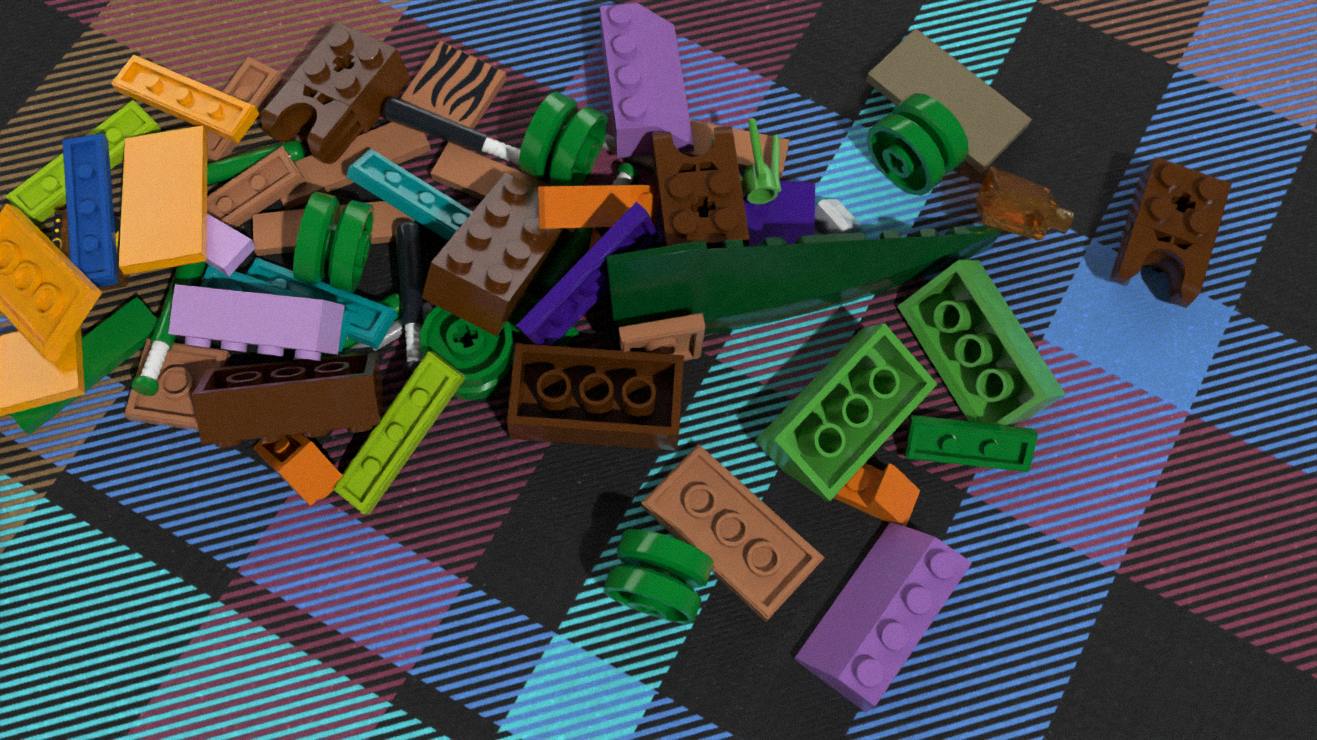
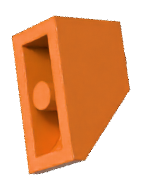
(300, 466)

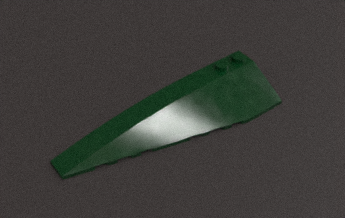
(775, 279)

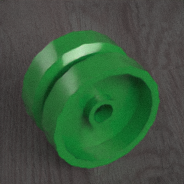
(563, 141)
(917, 144)
(333, 242)
(471, 350)
(659, 576)

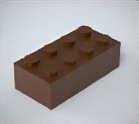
(494, 257)
(595, 397)
(289, 399)

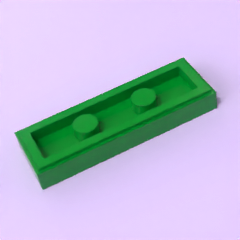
(970, 443)

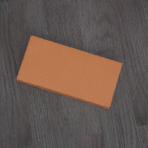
(749, 542)

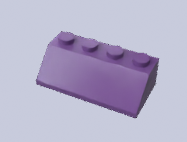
(643, 79)
(882, 614)

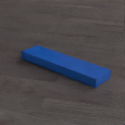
(90, 208)

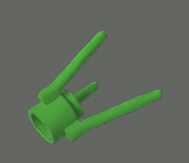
(760, 182)

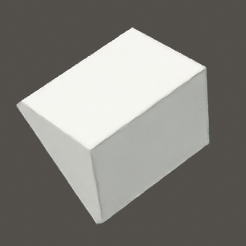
(834, 218)

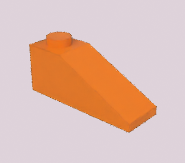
(592, 204)

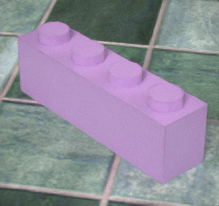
(256, 319)

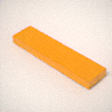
(185, 98)

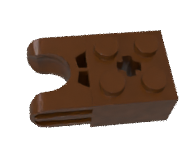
(336, 92)
(699, 194)
(1172, 227)

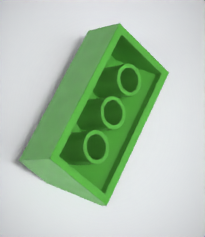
(980, 347)
(847, 411)

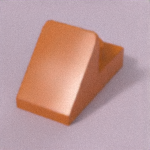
(881, 493)

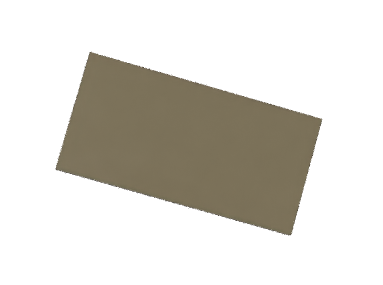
(927, 69)

